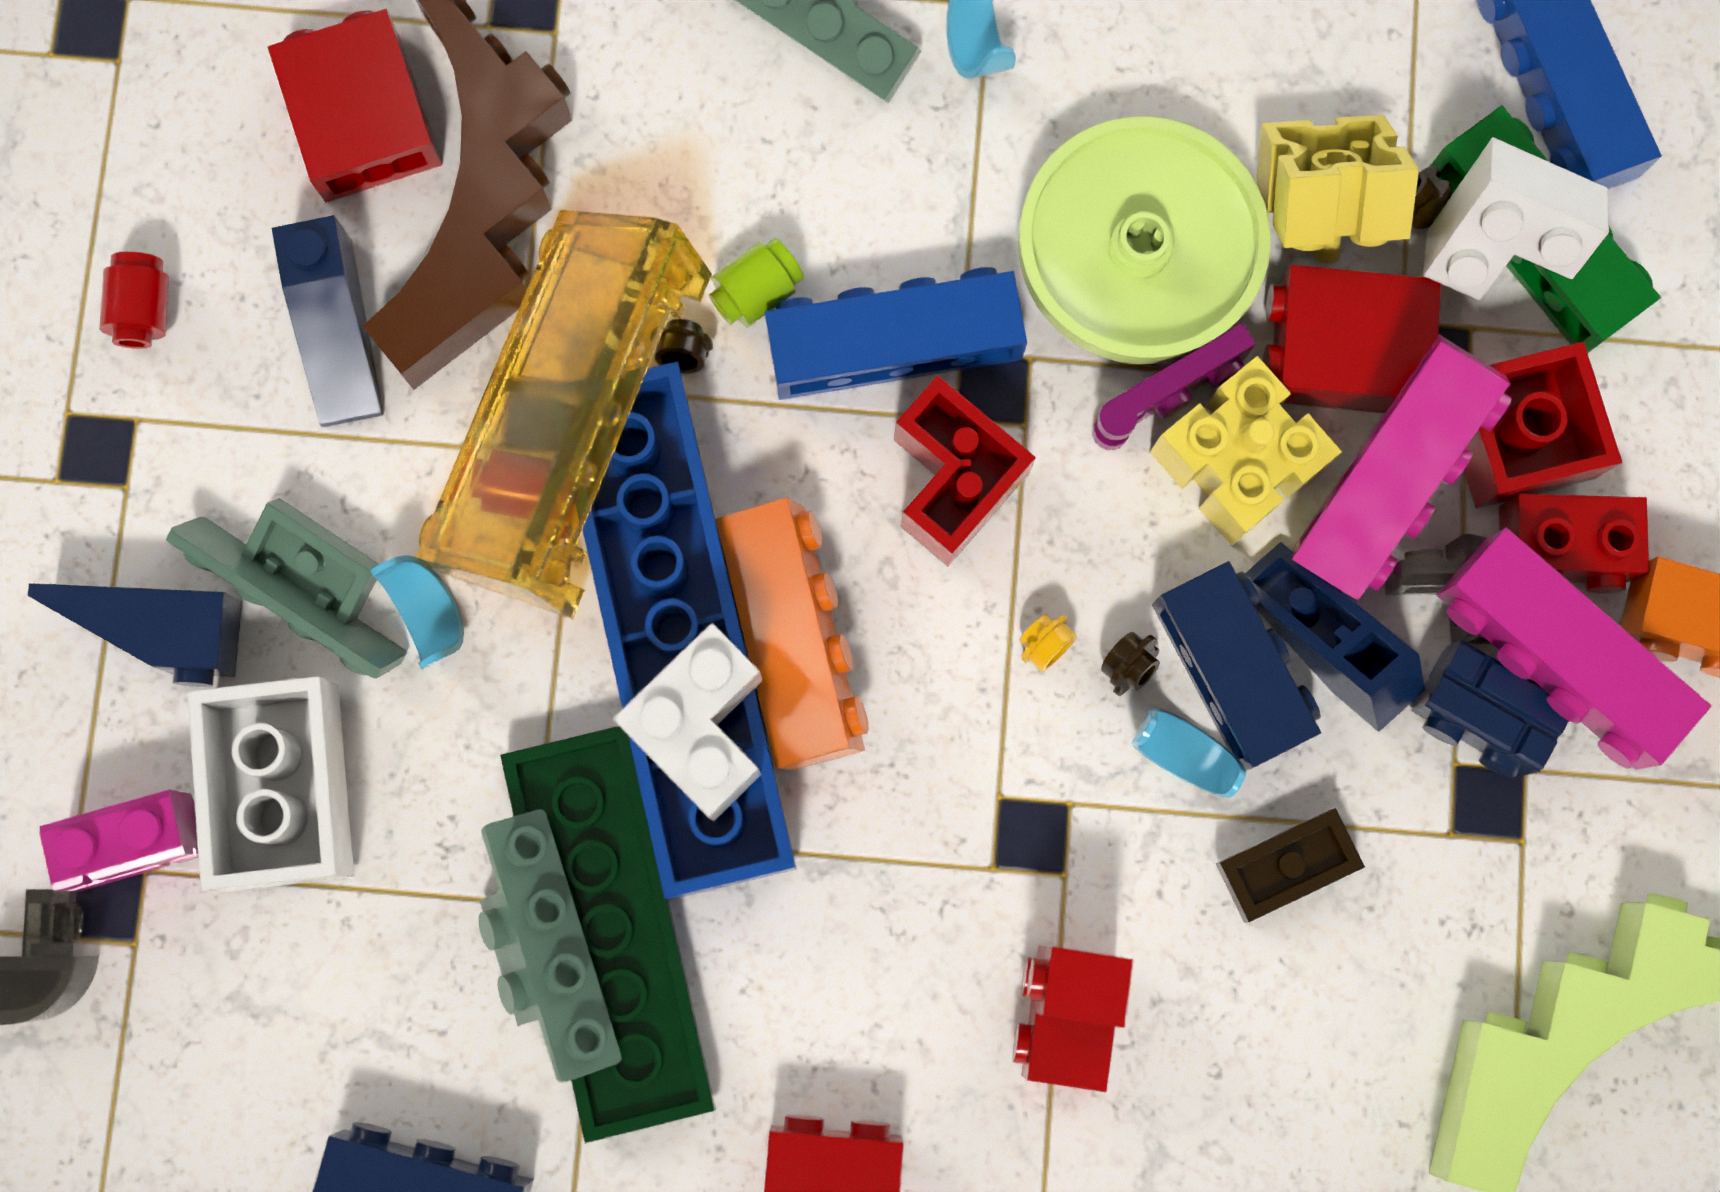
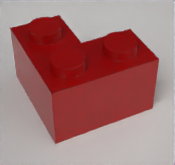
(972, 466)
(1071, 1016)

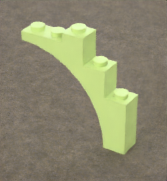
(1581, 1008)

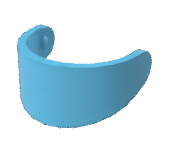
(975, 39)
(424, 607)
(1189, 753)

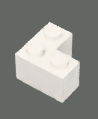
(1512, 208)
(679, 719)

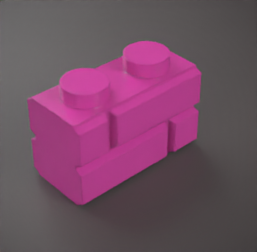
(120, 841)

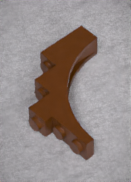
(470, 273)

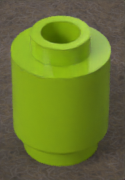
(755, 282)

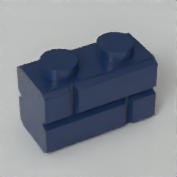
(1489, 709)

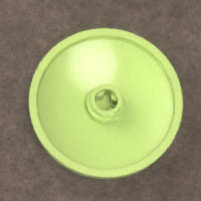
(1143, 239)

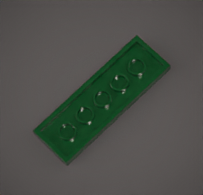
(628, 926)

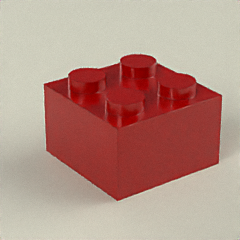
(1549, 433)

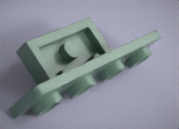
(300, 576)
(543, 947)

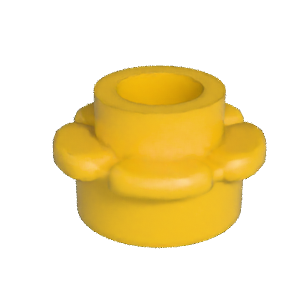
(1047, 641)

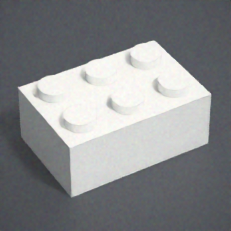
(269, 784)

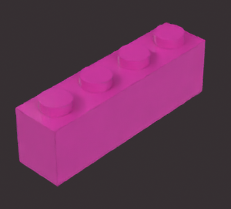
(1401, 467)
(1572, 652)

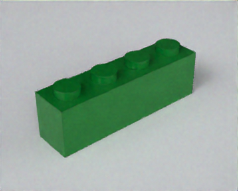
(1606, 289)

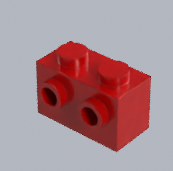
(1584, 536)

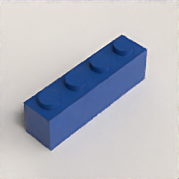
(1573, 87)
(895, 333)

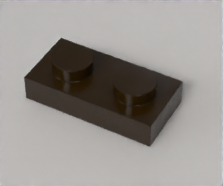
(1290, 865)

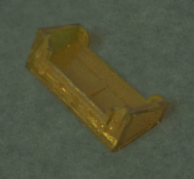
(559, 405)

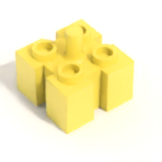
(1336, 183)
(1244, 450)

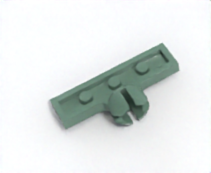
(844, 38)

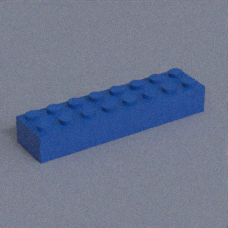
(657, 590)

